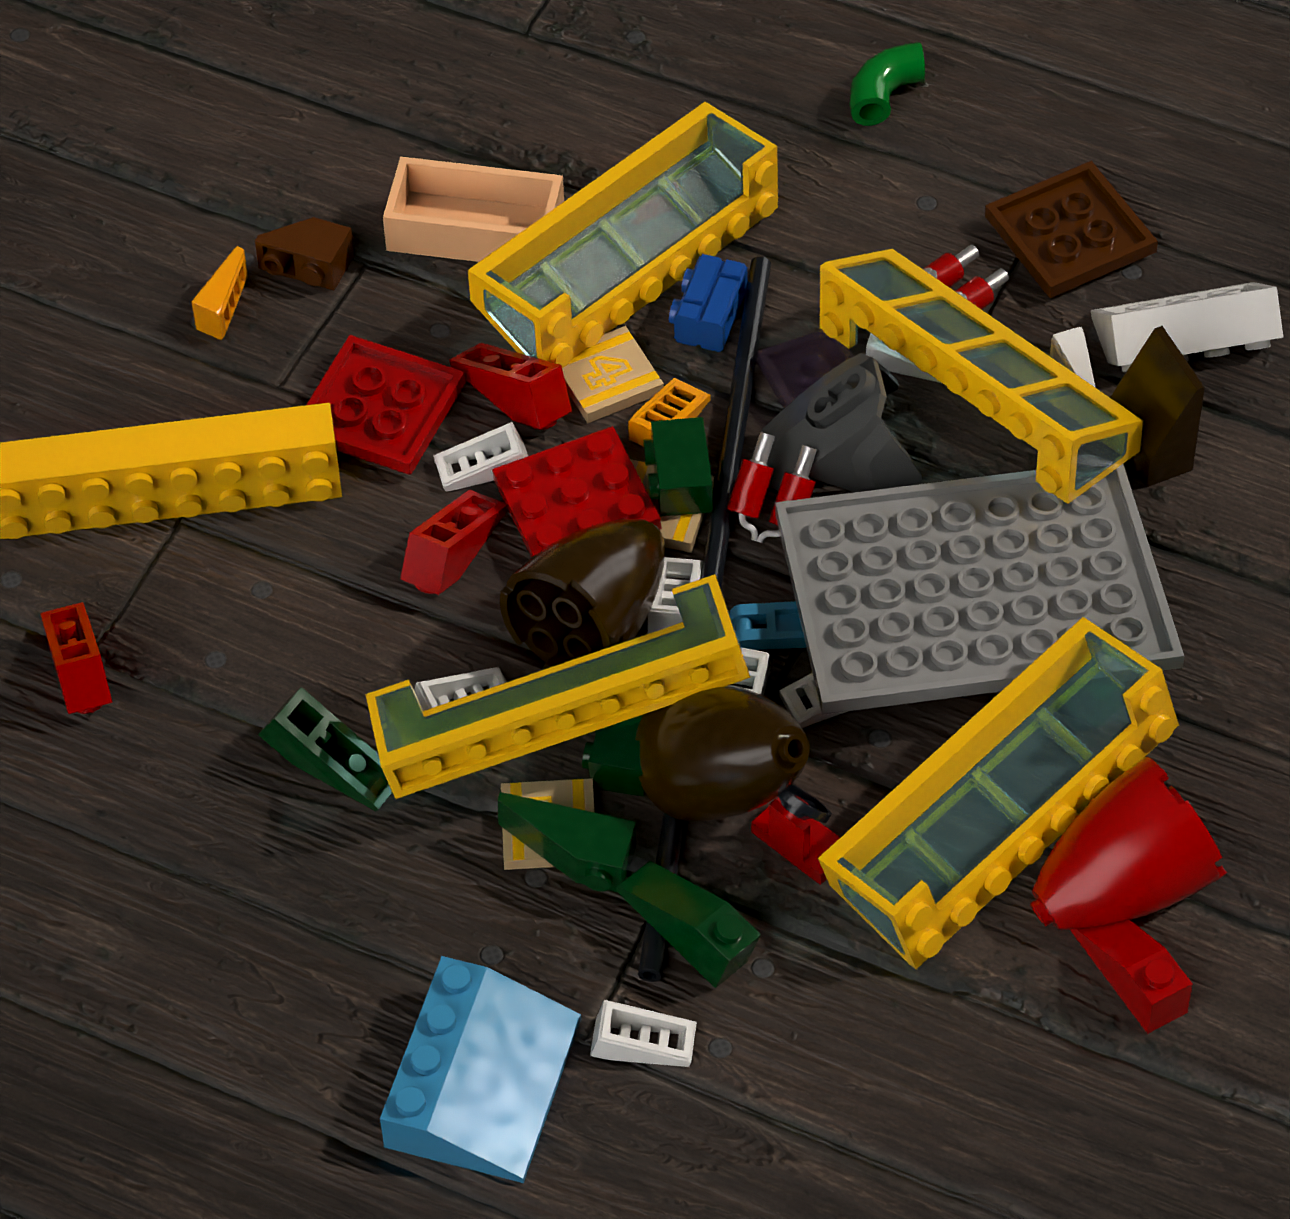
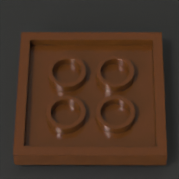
(1070, 229)

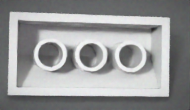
(1194, 321)

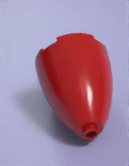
(1126, 855)

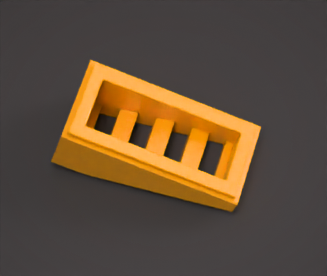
(220, 295)
(640, 424)

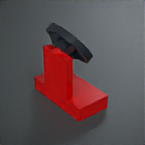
(795, 830)

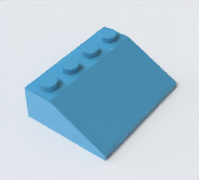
(478, 1072)

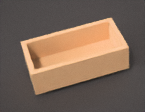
(463, 207)

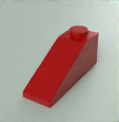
(517, 384)
(449, 541)
(76, 658)
(1138, 971)

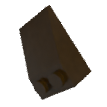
(1169, 401)

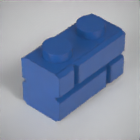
(709, 302)

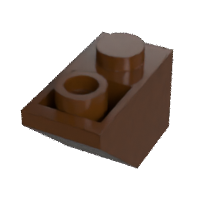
(307, 251)

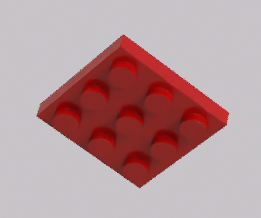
(386, 402)
(573, 489)

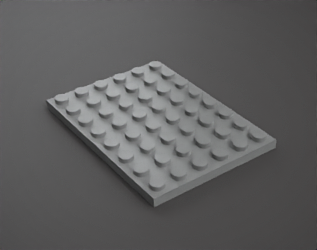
(965, 584)

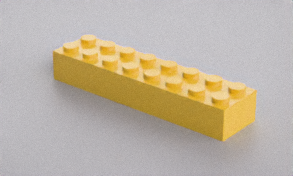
(168, 470)

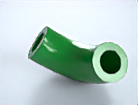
(880, 77)

